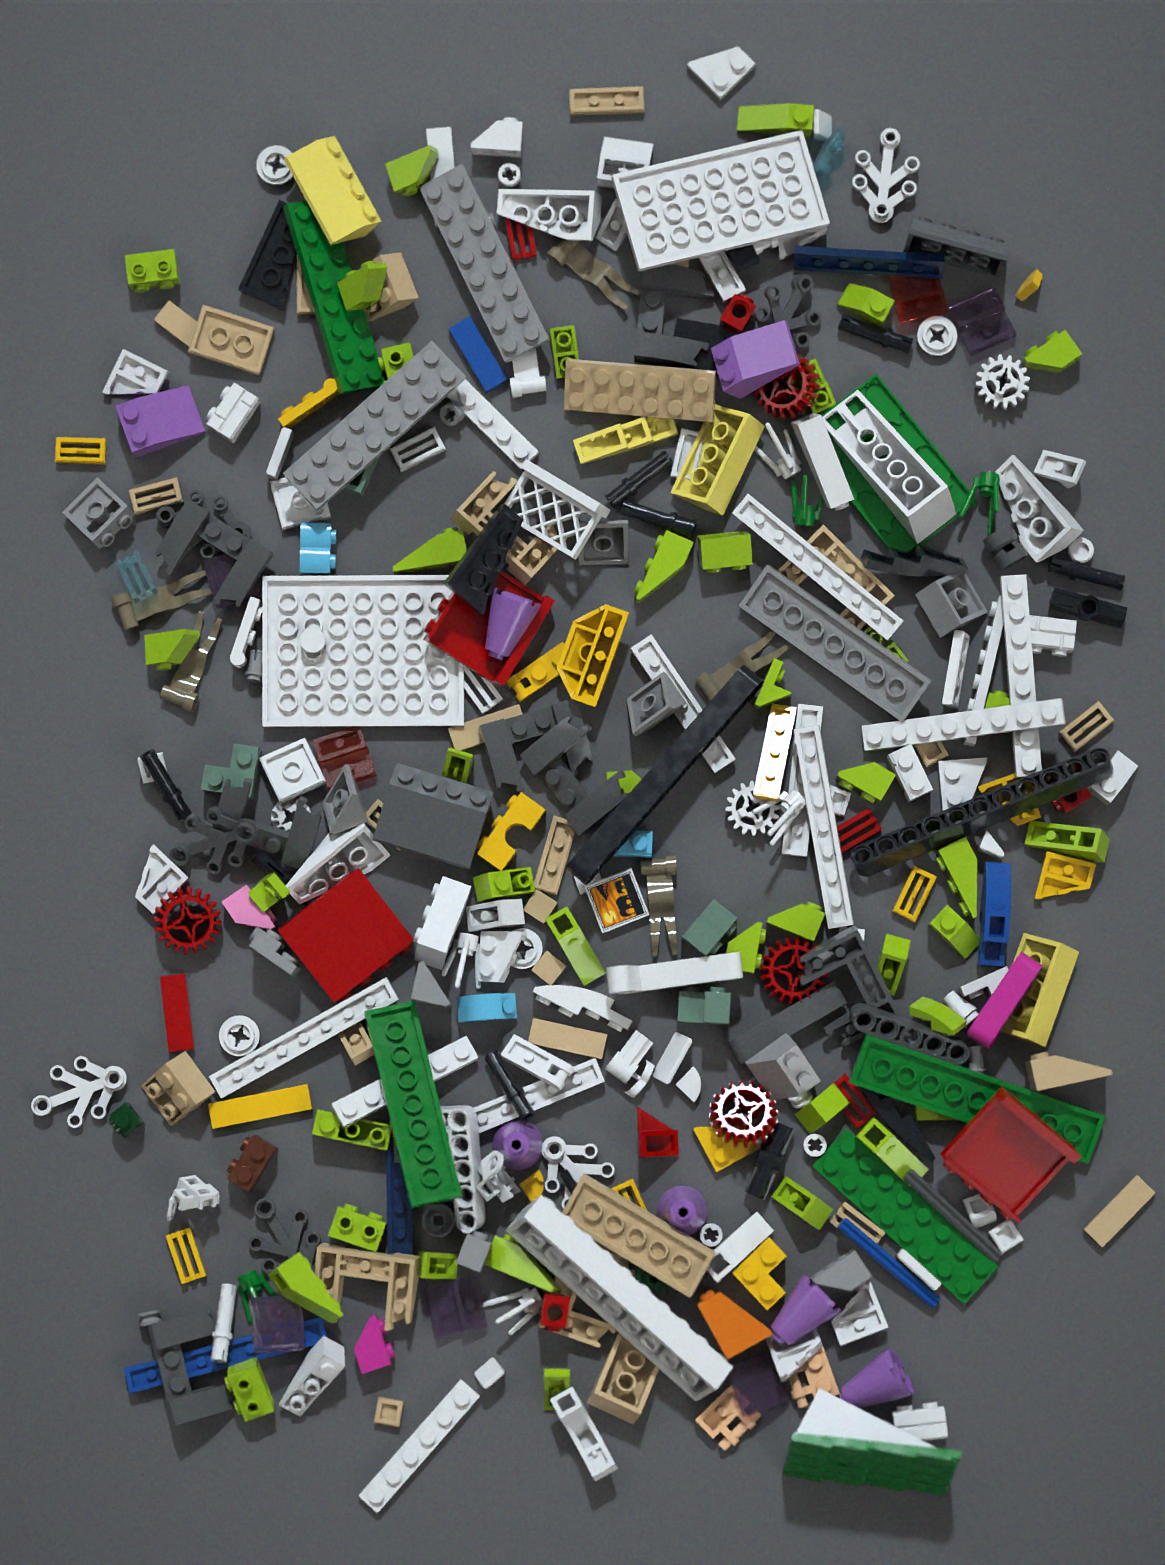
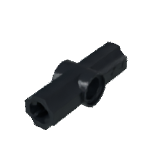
(1071, 604)
(769, 1161)

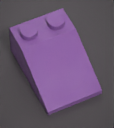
(754, 358)
(160, 420)

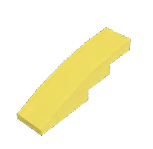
(624, 438)

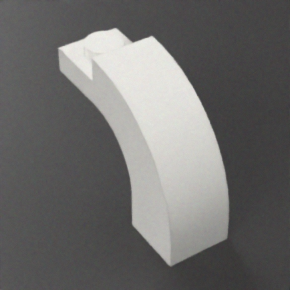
(584, 1433)

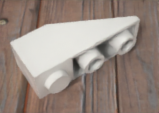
(738, 1246)
(314, 1375)

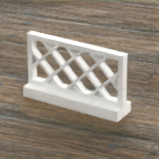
(569, 495)

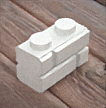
(232, 412)
(1052, 635)
(909, 773)
(922, 1423)

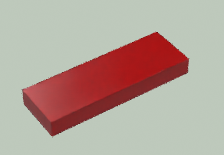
(177, 1012)

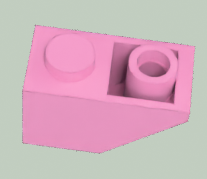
(246, 912)

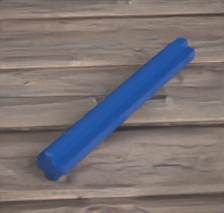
(888, 1263)

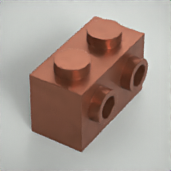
(252, 1162)

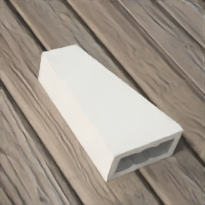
(823, 460)

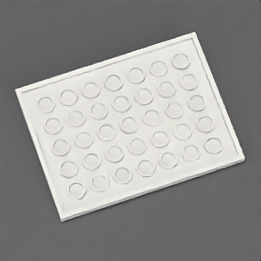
(373, 655)

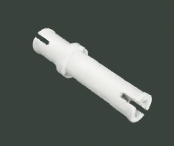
(223, 1325)

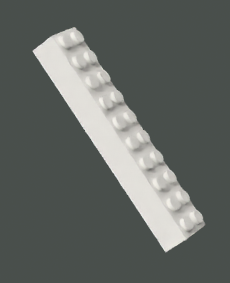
(619, 1298)

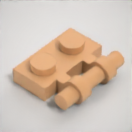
(818, 1376)
(721, 1413)

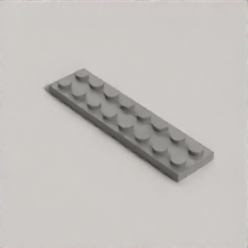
(484, 263)
(374, 426)
(835, 643)

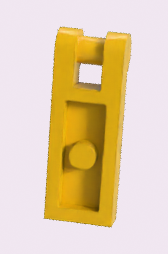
(310, 403)
(538, 673)

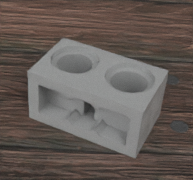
(474, 1250)

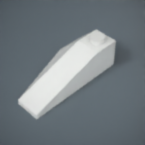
(562, 213)
(1040, 518)
(335, 859)

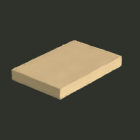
(231, 340)

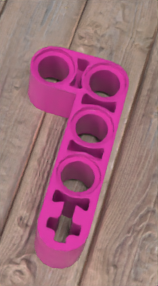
(1004, 1001)

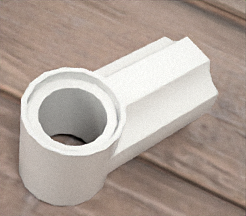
(626, 1061)

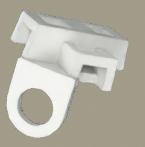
(496, 1178)
(192, 1195)

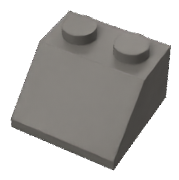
(951, 603)
(783, 1069)
(844, 1273)

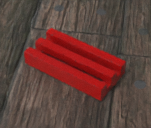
(523, 254)
(872, 820)
(864, 1118)

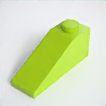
(776, 119)
(439, 552)
(1068, 840)
(518, 1262)

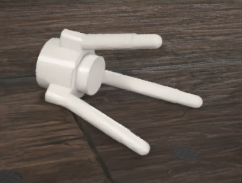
(787, 464)
(791, 806)
(466, 945)
(530, 1302)

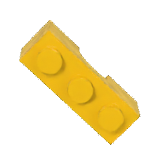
(521, 812)

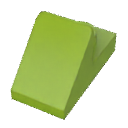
(769, 692)
(268, 891)
(555, 1382)

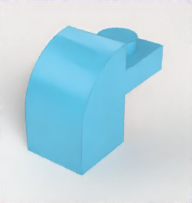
(486, 1007)

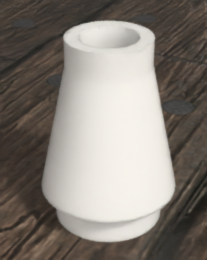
(961, 1007)

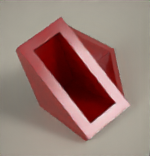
(655, 1137)

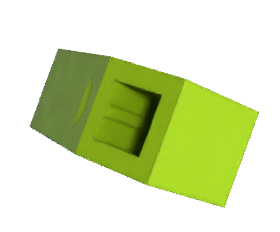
(667, 562)
(961, 868)
(575, 946)
(360, 1132)
(889, 1149)
(301, 1285)

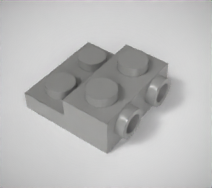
(99, 514)
(270, 946)

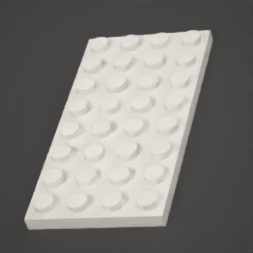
(720, 200)

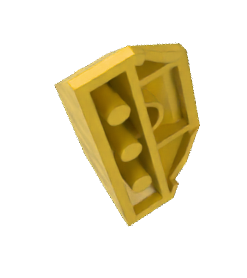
(591, 652)

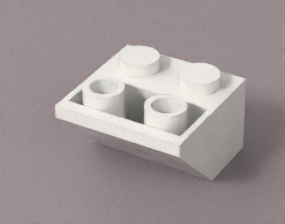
(621, 156)

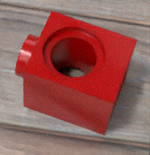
(734, 324)
(1080, 797)
(548, 1301)

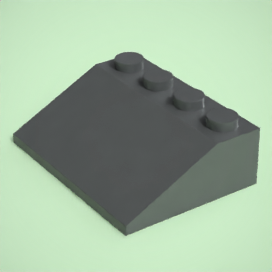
(960, 248)
(433, 816)

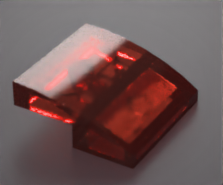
(917, 297)
(344, 748)

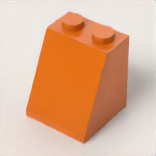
(730, 1323)

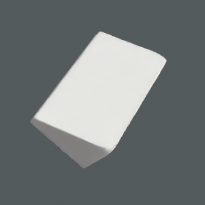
(672, 1058)

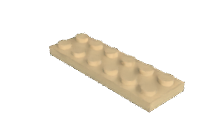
(639, 390)
(638, 1235)

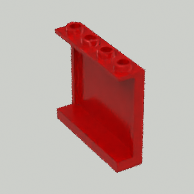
(463, 632)
(346, 935)
(1007, 1154)

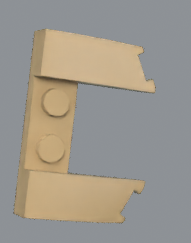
(476, 512)
(842, 557)
(398, 1270)
(579, 1325)

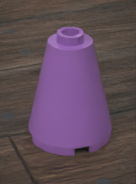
(508, 622)
(530, 1141)
(685, 1197)
(802, 1312)
(878, 1382)

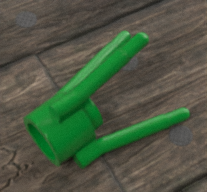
(989, 486)
(804, 513)
(250, 1283)

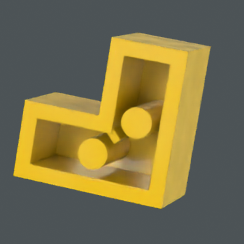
(755, 1270)

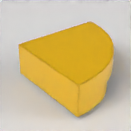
(1030, 285)
(533, 1186)

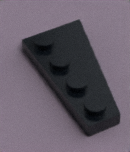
(272, 262)
(479, 567)

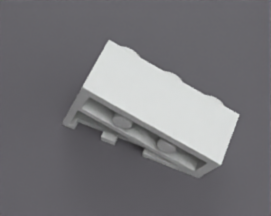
(441, 922)

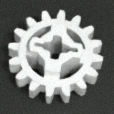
(992, 379)
(742, 813)

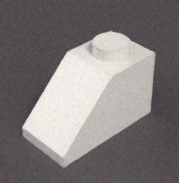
(500, 139)
(1109, 788)
(495, 915)

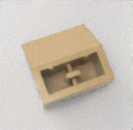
(397, 289)
(178, 1088)

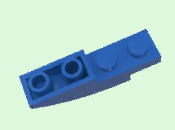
(995, 913)

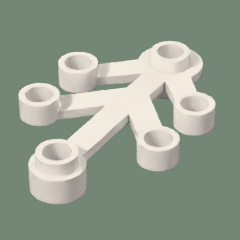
(884, 180)
(84, 1090)
(575, 1169)

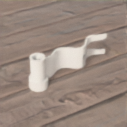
(526, 375)

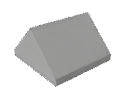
(606, 544)
(653, 704)
(344, 803)
(427, 989)

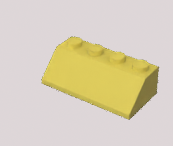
(333, 190)
(724, 456)
(1039, 1006)

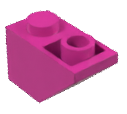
(372, 1348)

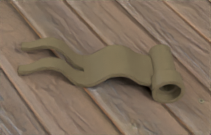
(590, 269)
(161, 601)
(191, 670)
(713, 683)
(661, 898)

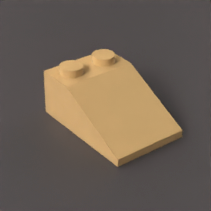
(1056, 1071)
(623, 1381)

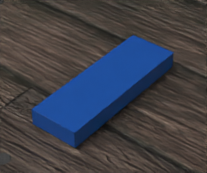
(478, 354)

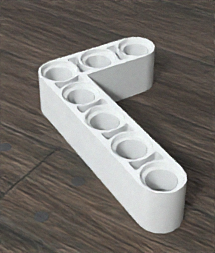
(673, 974)
(470, 1157)

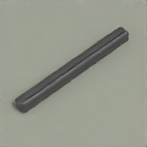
(952, 1215)

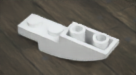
(573, 998)

